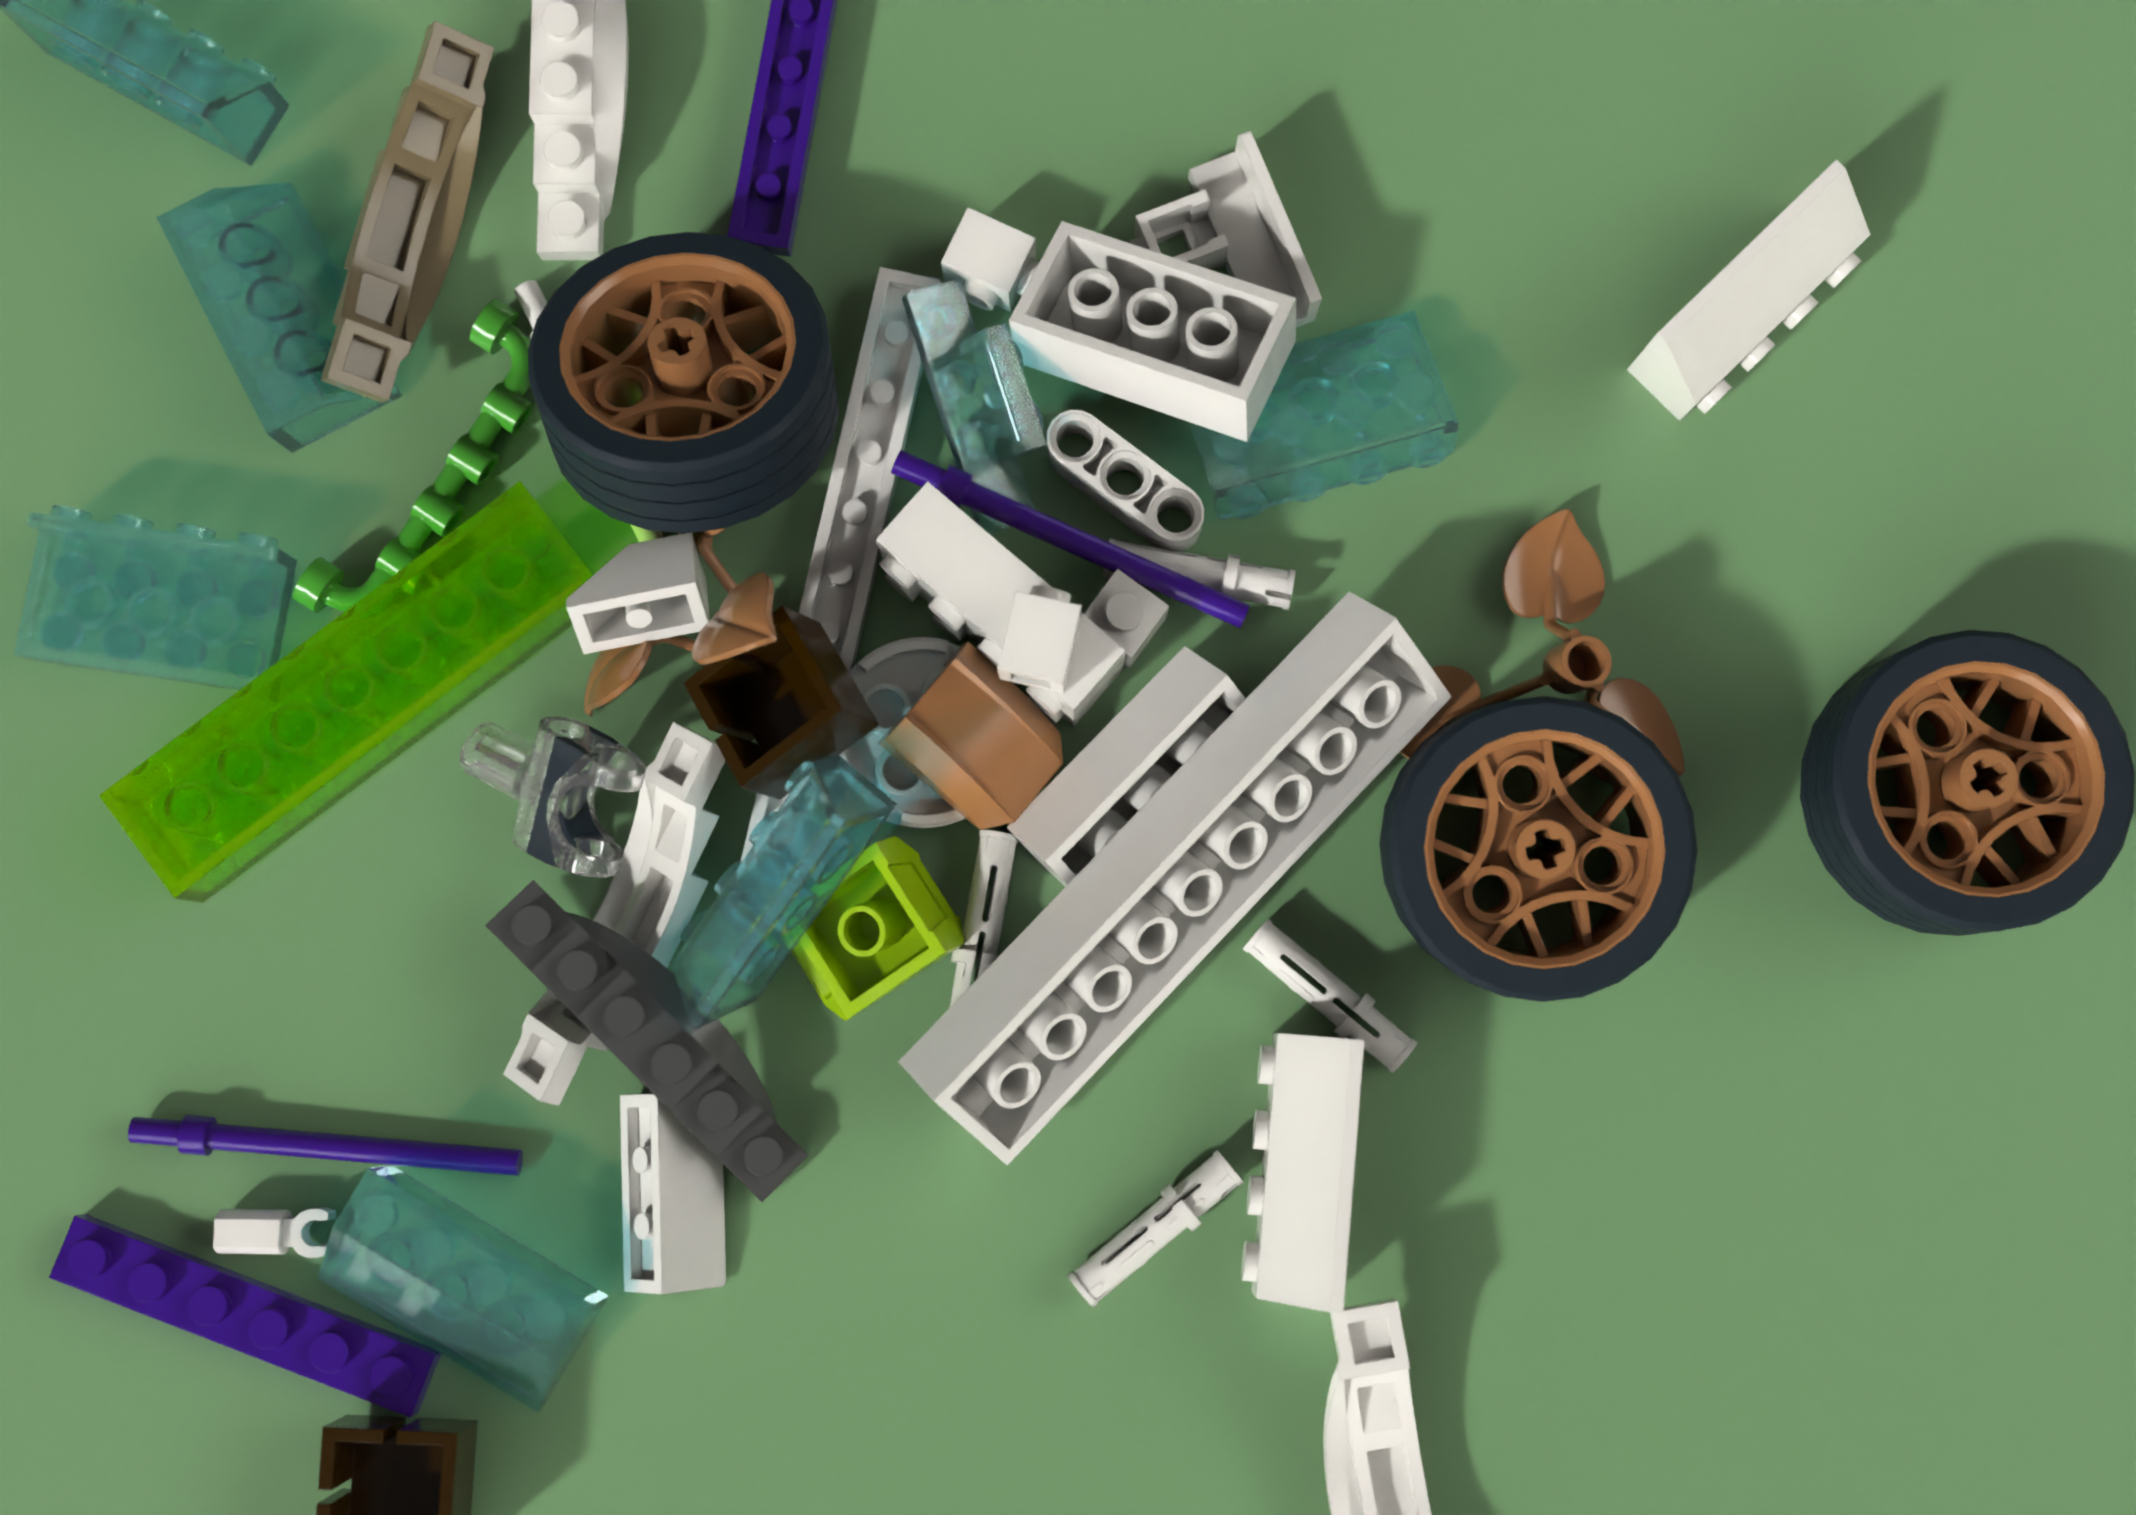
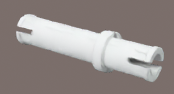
(1229, 576)
(997, 852)
(1389, 1046)
(1155, 1228)

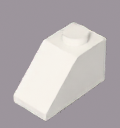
(642, 595)

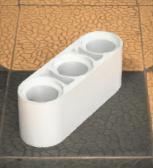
(1112, 454)

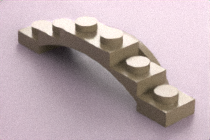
(410, 215)

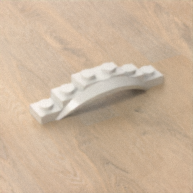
(578, 120)
(645, 902)
(1370, 1418)

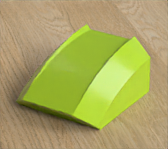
(877, 930)

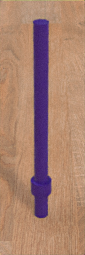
(960, 490)
(202, 1135)

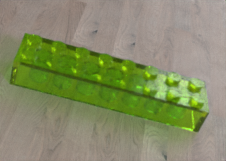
(351, 697)

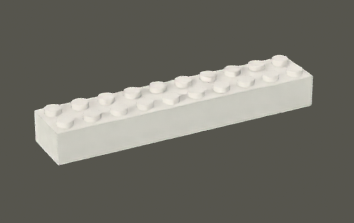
(1177, 877)

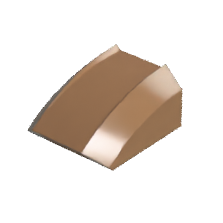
(977, 741)

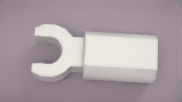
(268, 1231)

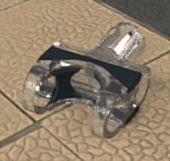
(557, 788)

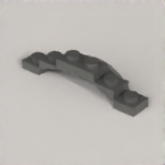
(642, 1020)

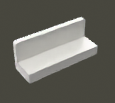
(1256, 226)
(669, 1202)

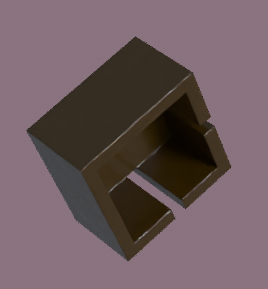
(793, 710)
(398, 1466)

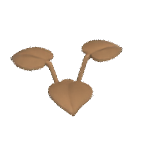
(1561, 578)
(737, 627)

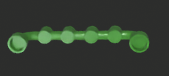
(467, 459)

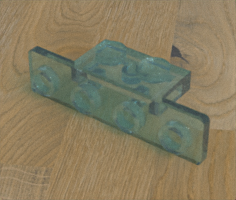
(976, 391)

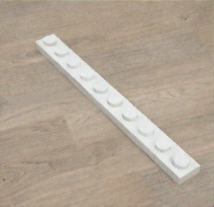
(861, 478)

